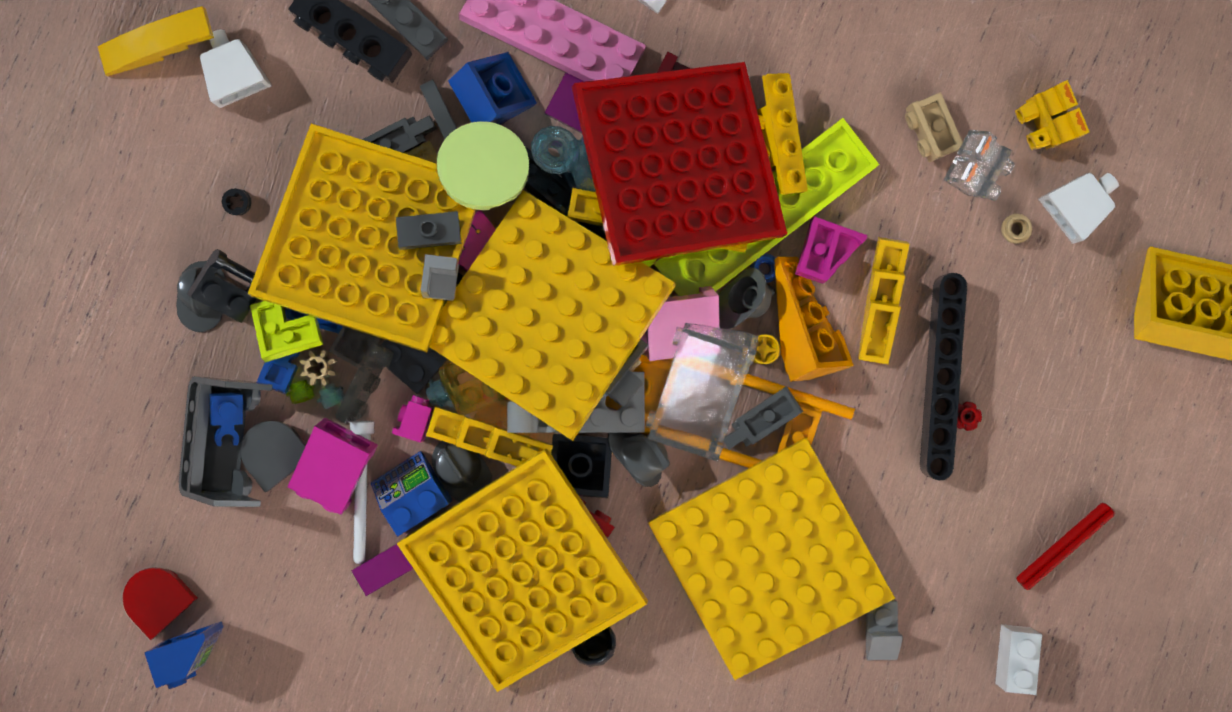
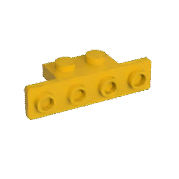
(781, 133)

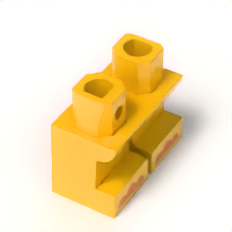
(1047, 105)

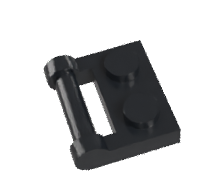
(220, 293)

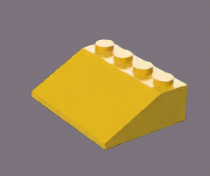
(1185, 303)

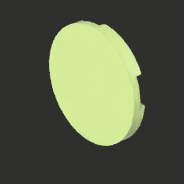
(482, 165)

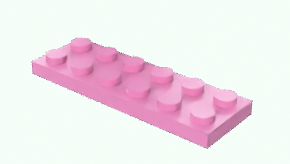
(557, 36)

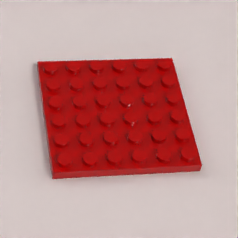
(678, 162)

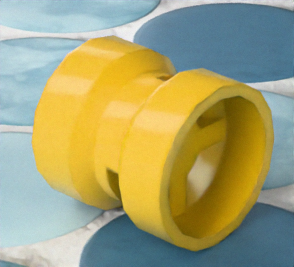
(768, 350)

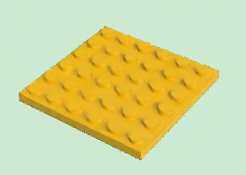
(338, 239)
(548, 315)
(771, 559)
(522, 571)

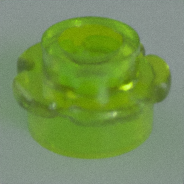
(300, 392)

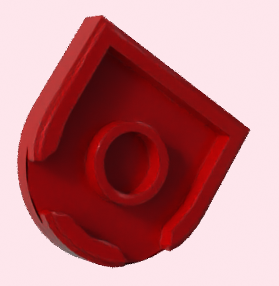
(156, 599)

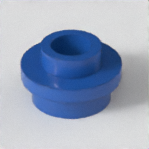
(769, 260)

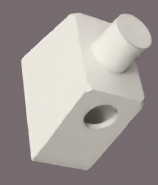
(231, 71)
(1081, 204)

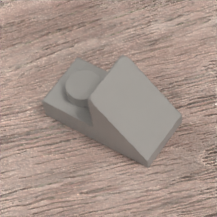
(882, 633)

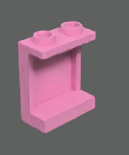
(677, 310)

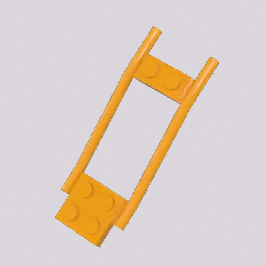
(796, 429)

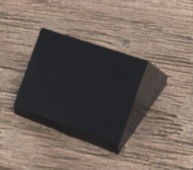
(584, 463)

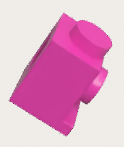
(414, 419)

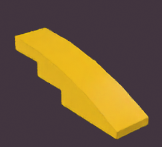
(155, 40)
(883, 300)
(483, 437)

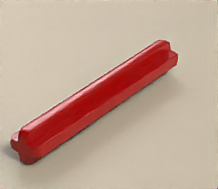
(1065, 546)

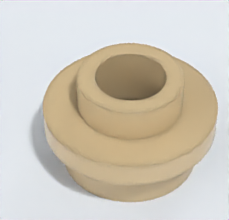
(1025, 228)

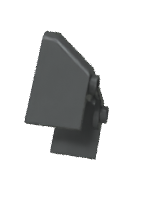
(208, 470)

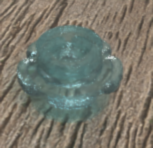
(437, 393)
(330, 395)

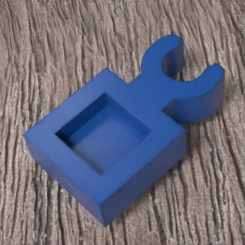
(279, 373)
(225, 412)

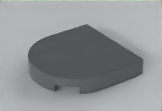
(271, 452)

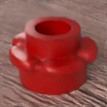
(975, 416)

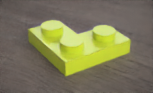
(282, 338)

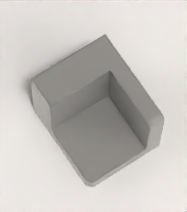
(439, 277)

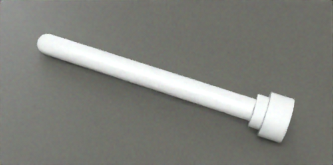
(364, 429)

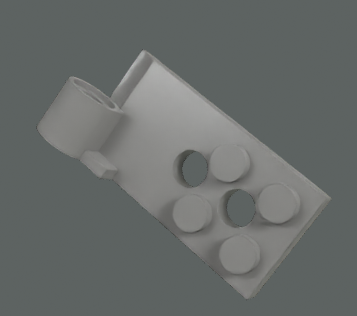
(602, 420)

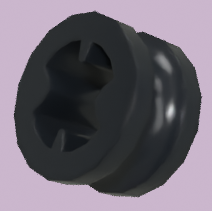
(235, 193)

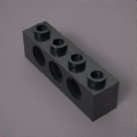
(385, 65)

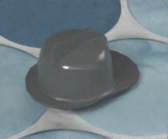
(744, 298)
(191, 312)
(640, 456)
(460, 470)

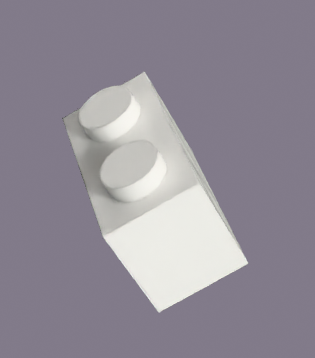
(1018, 659)

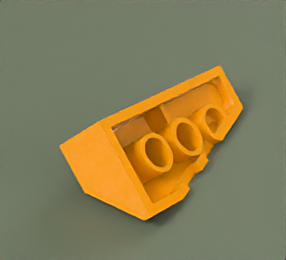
(806, 336)

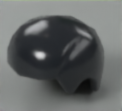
(597, 649)

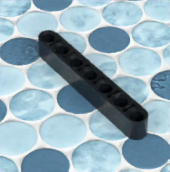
(952, 363)

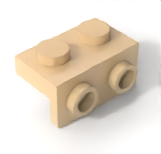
(933, 127)

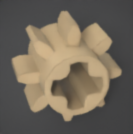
(312, 362)

